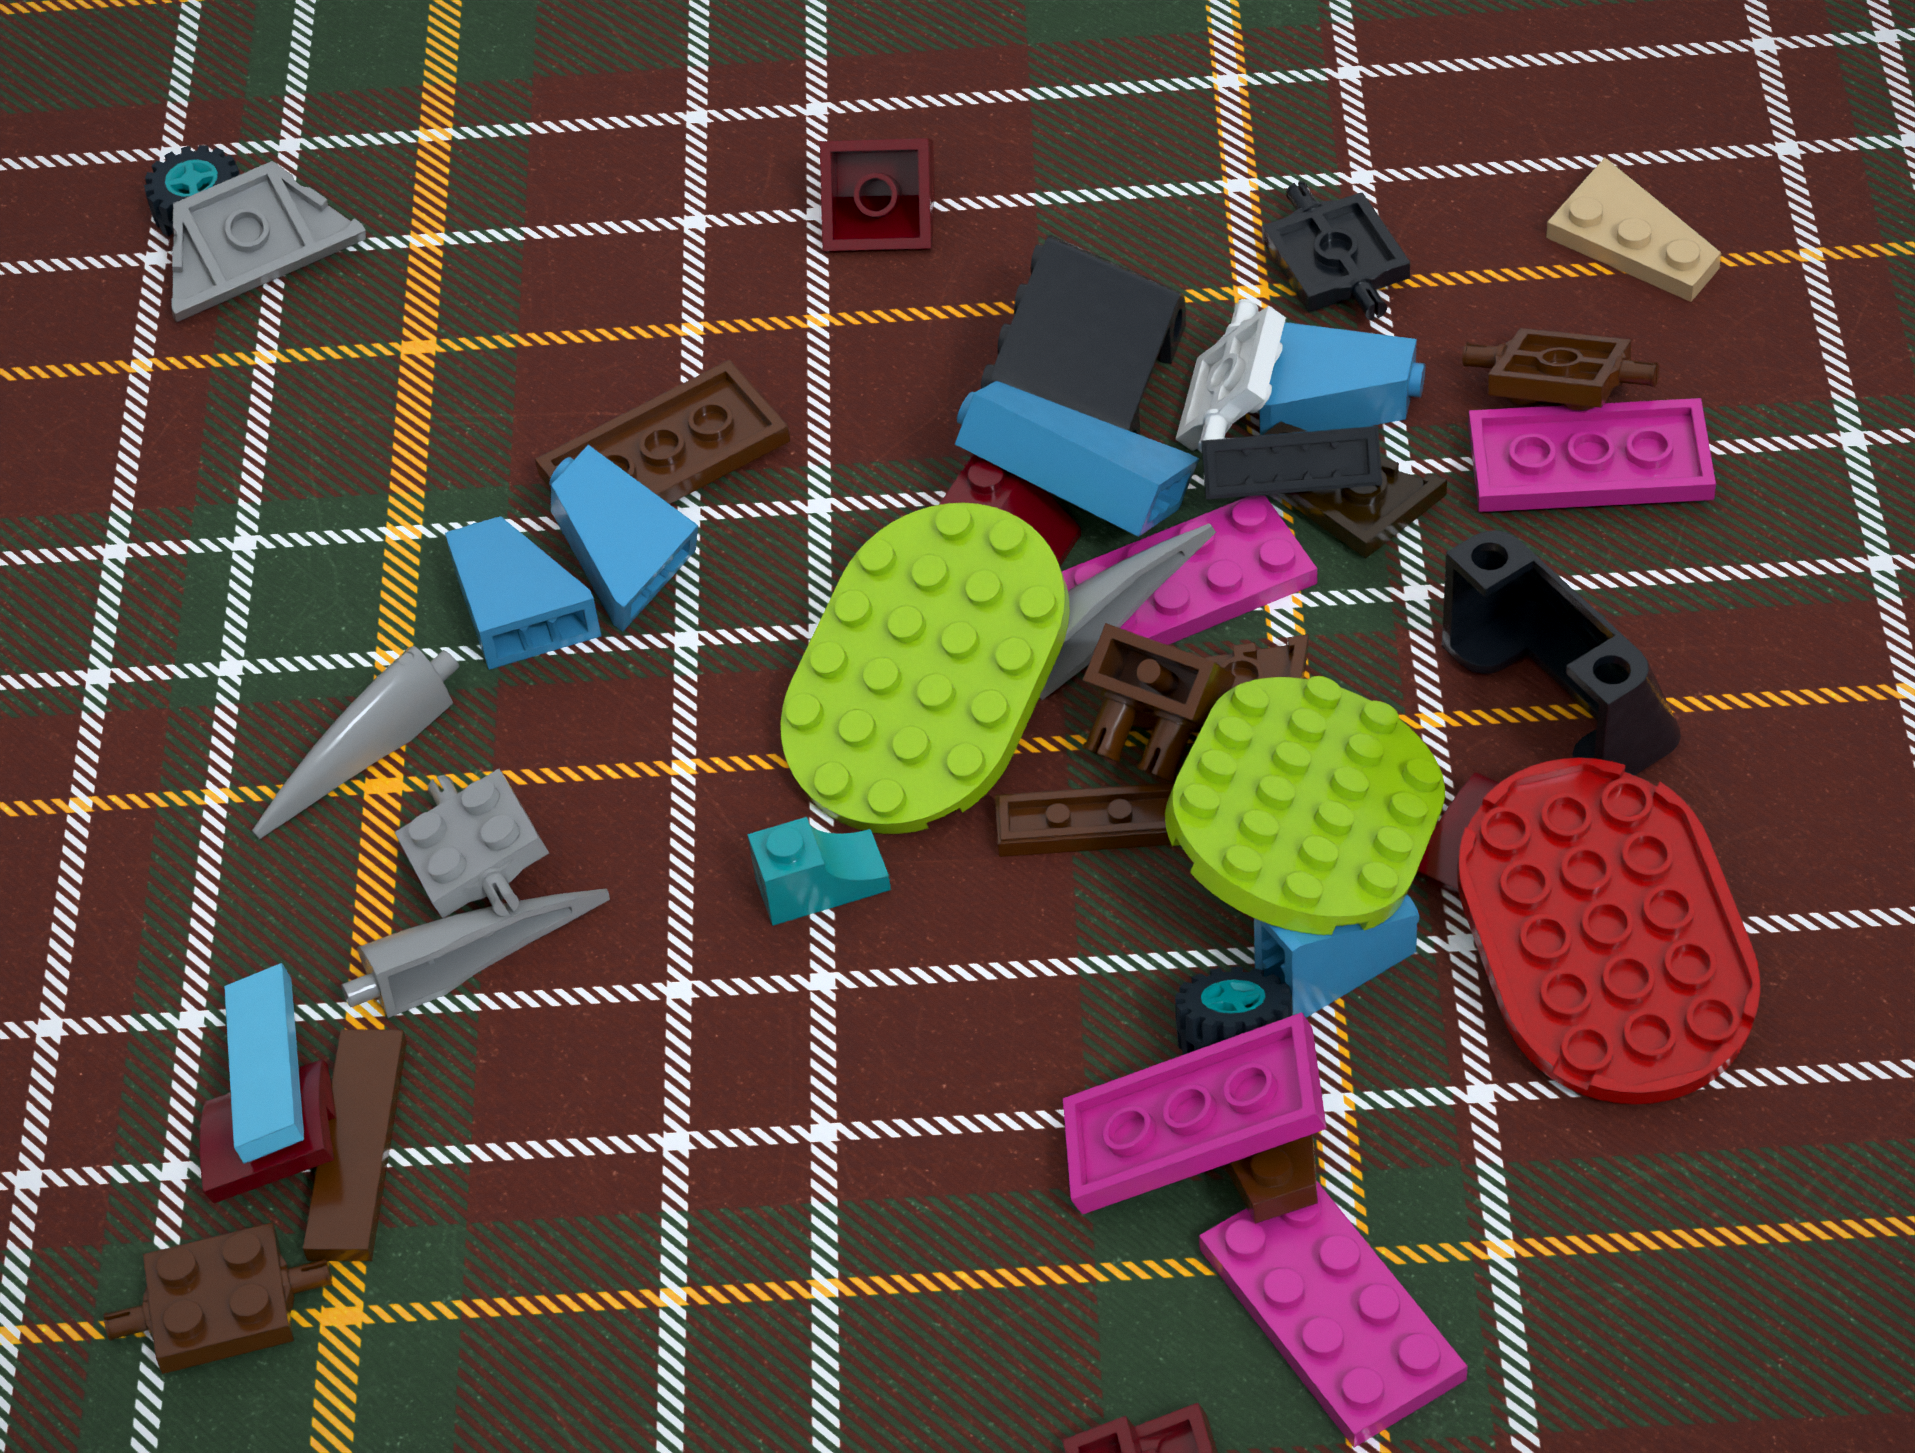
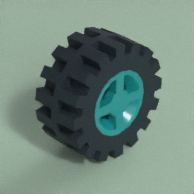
(183, 177)
(1228, 1006)

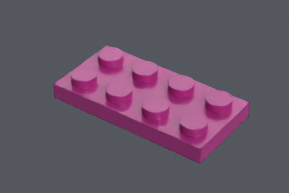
(1591, 456)
(1236, 571)
(1193, 1113)
(1335, 1315)

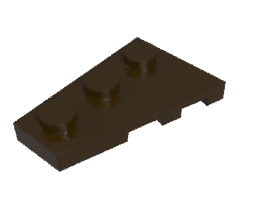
(1368, 514)

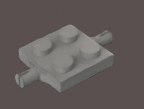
(471, 844)

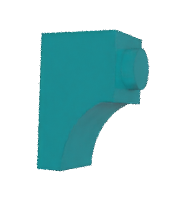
(814, 870)

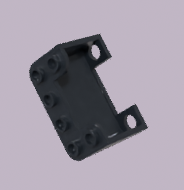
(1087, 334)
(1513, 605)

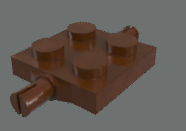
(1559, 368)
(217, 1298)

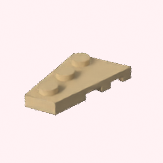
(1633, 233)

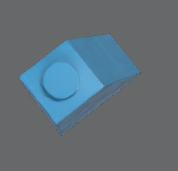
(1341, 379)
(619, 532)
(518, 594)
(1332, 965)

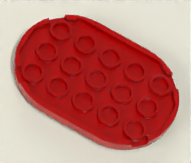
(1607, 931)

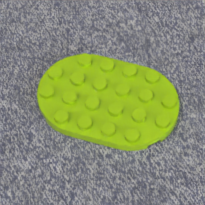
(925, 667)
(1306, 804)

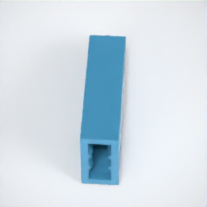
(1076, 456)

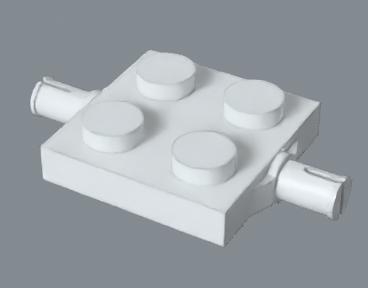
(1232, 375)

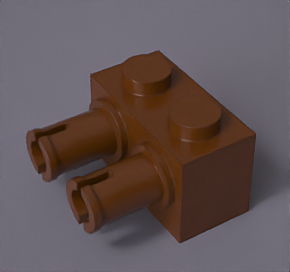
(1150, 675)

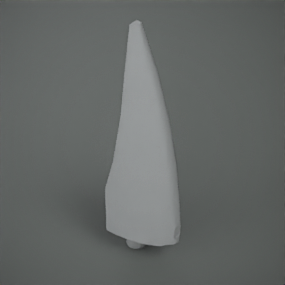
(1115, 596)
(372, 726)
(444, 953)

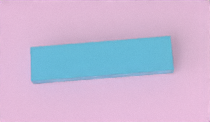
(263, 1063)

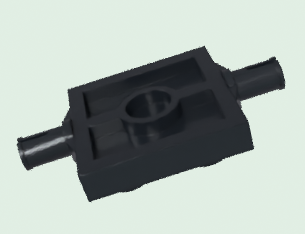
(1335, 251)

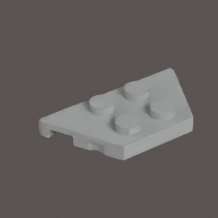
(250, 235)

